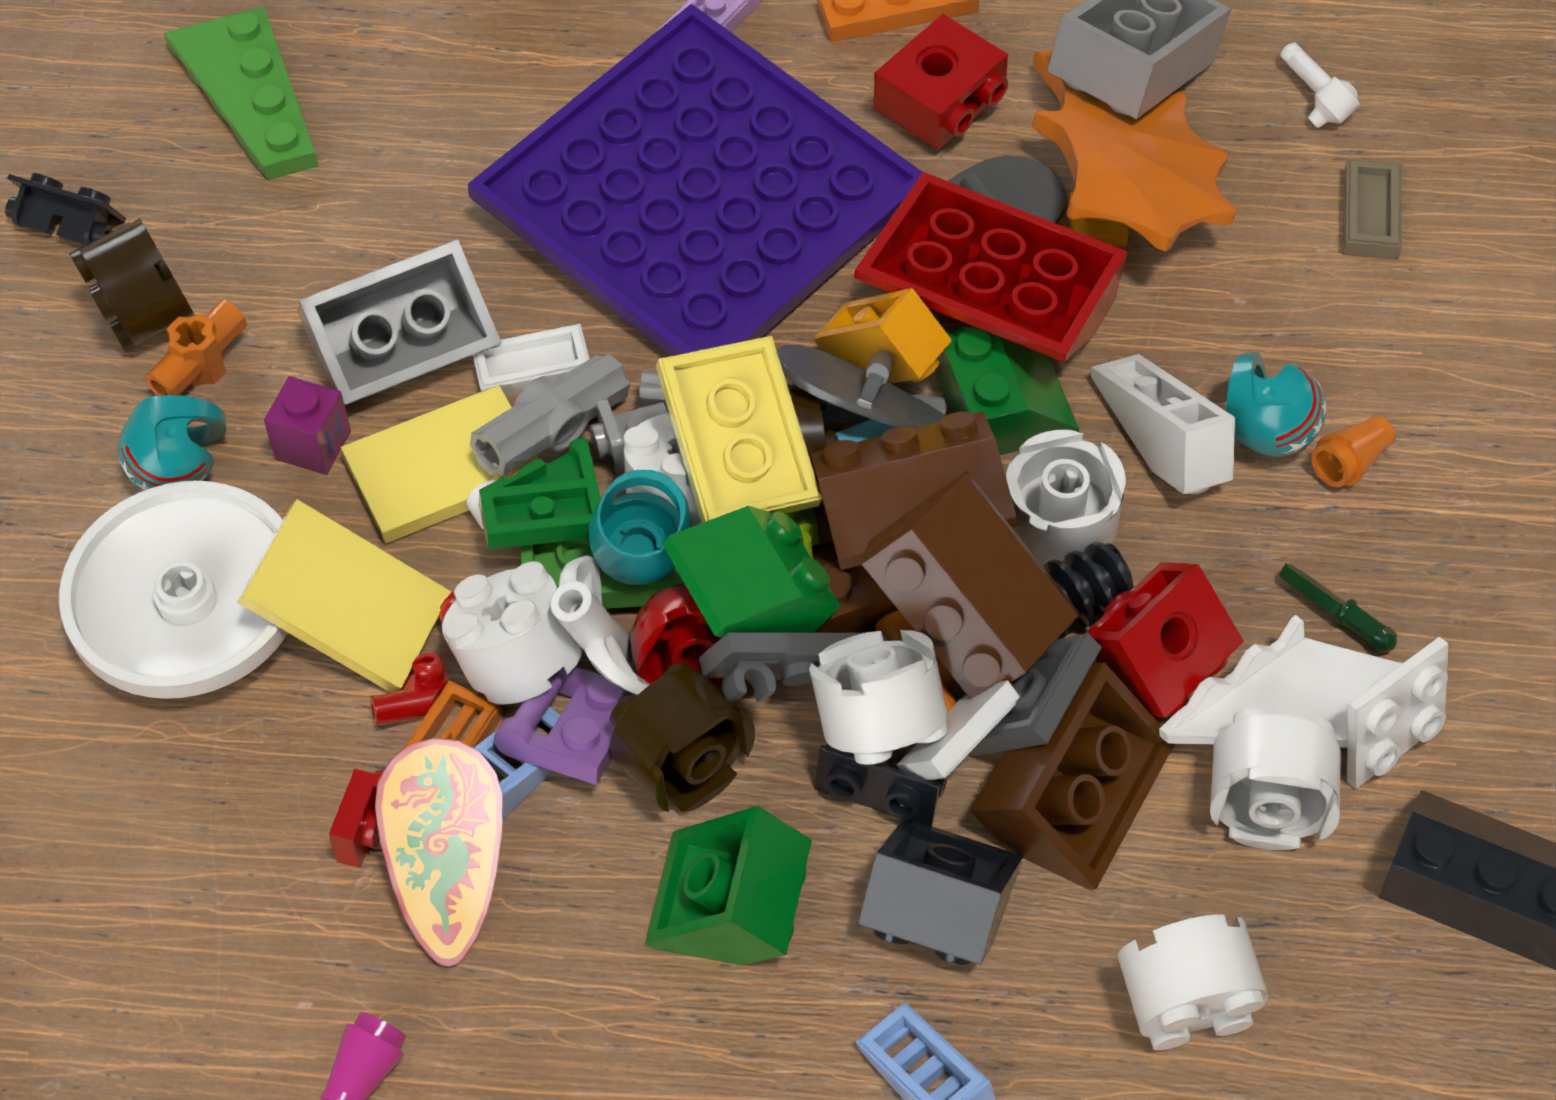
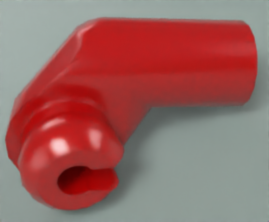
(417, 695)

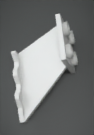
(1370, 701)

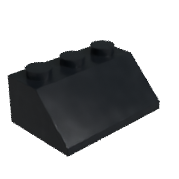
(1477, 877)

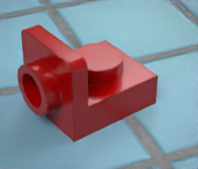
(356, 820)

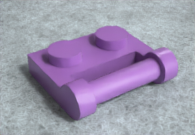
(581, 735)

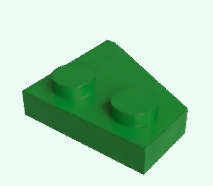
(542, 501)

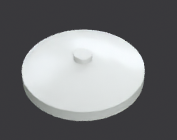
(160, 586)

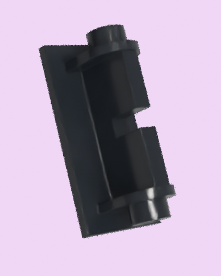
(43, 200)
(878, 785)

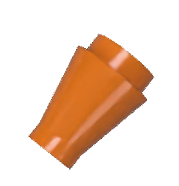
(1349, 452)

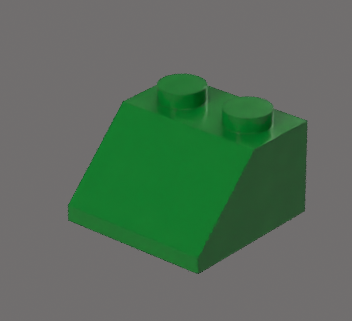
(1005, 382)
(752, 574)
(730, 889)

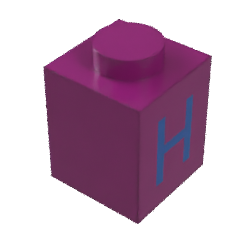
(307, 425)

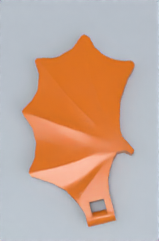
(1131, 169)

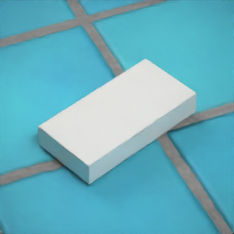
(529, 357)
(966, 725)

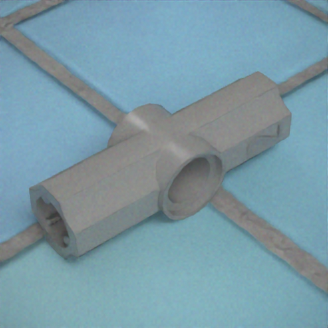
(548, 414)

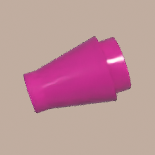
(363, 1058)

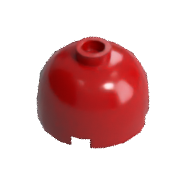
(669, 632)

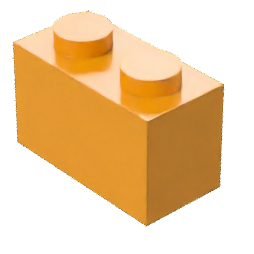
(888, 323)

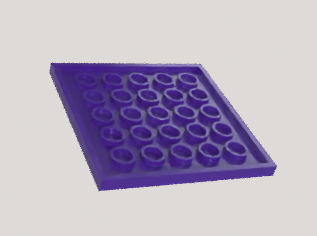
(697, 188)

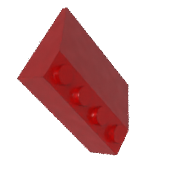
(996, 267)

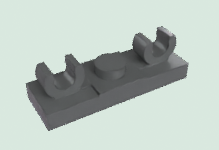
(764, 659)

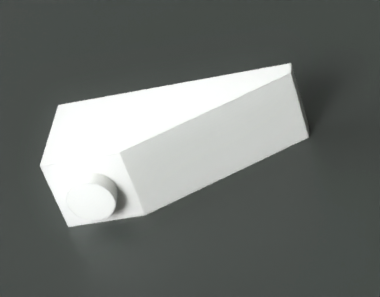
(1171, 425)

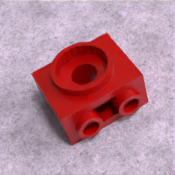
(940, 82)
(1166, 636)

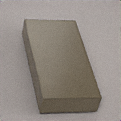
(1372, 209)

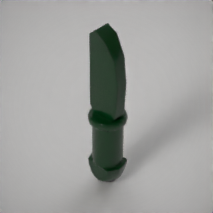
(1347, 613)

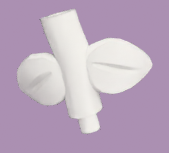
(580, 611)

